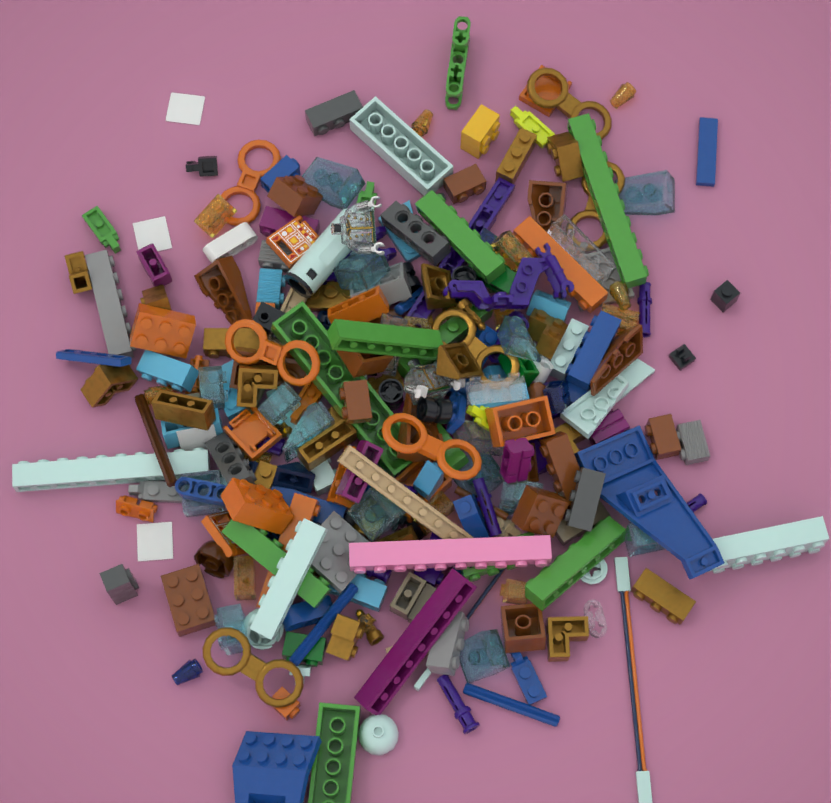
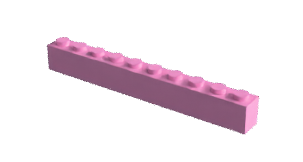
(450, 553)

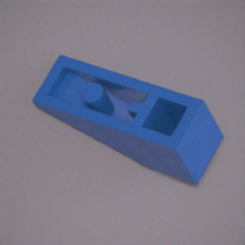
(471, 516)

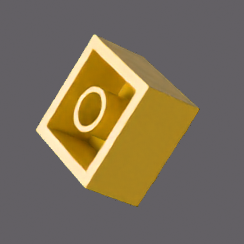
(480, 131)

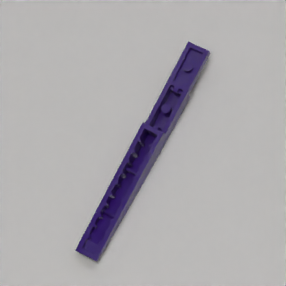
(484, 217)

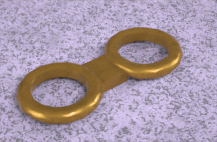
(566, 102)
(590, 211)
(476, 347)
(253, 667)

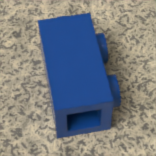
(283, 168)

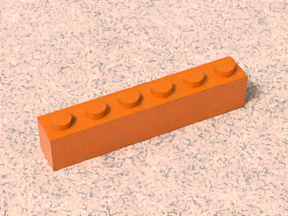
(586, 288)
(301, 508)

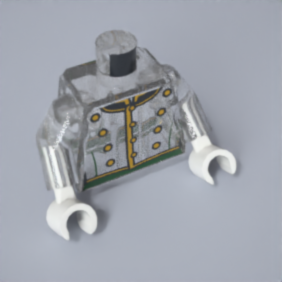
(358, 228)
(423, 382)

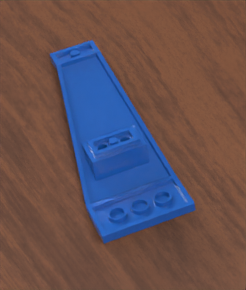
(665, 517)
(273, 767)

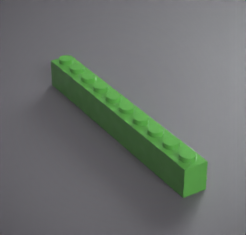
(607, 202)

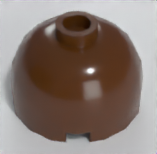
(214, 560)

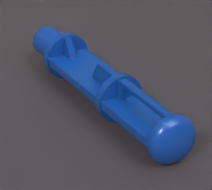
(402, 307)

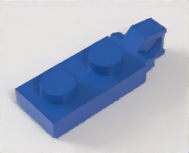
(459, 410)
(527, 679)

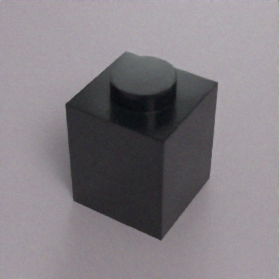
(725, 296)

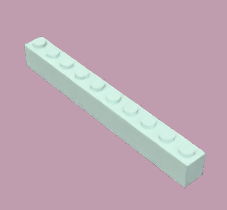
(104, 470)

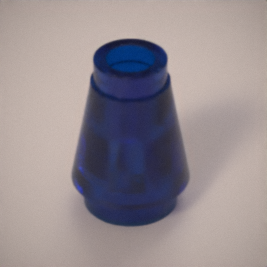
(187, 672)

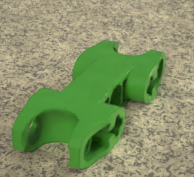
(458, 55)

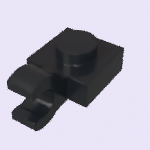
(206, 166)

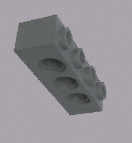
(432, 252)
(229, 459)

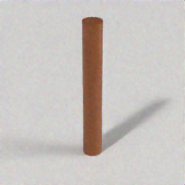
(499, 512)

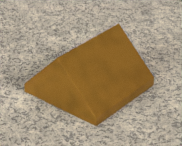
(434, 281)
(457, 362)

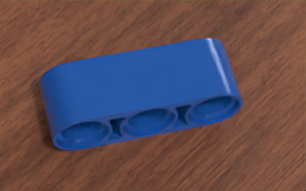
(196, 486)
(304, 614)

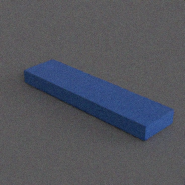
(706, 151)
(94, 357)

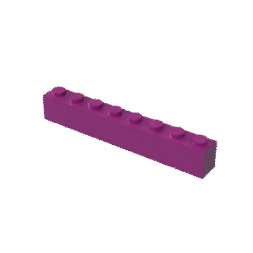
(415, 642)

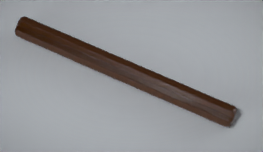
(155, 440)

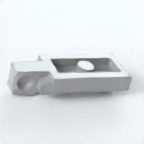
(155, 492)

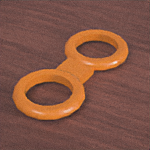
(250, 179)
(272, 352)
(431, 446)

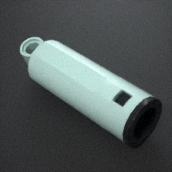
(317, 262)

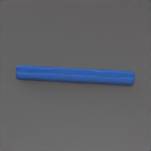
(324, 623)
(511, 704)

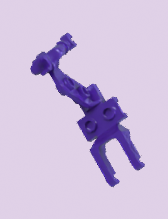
(521, 287)

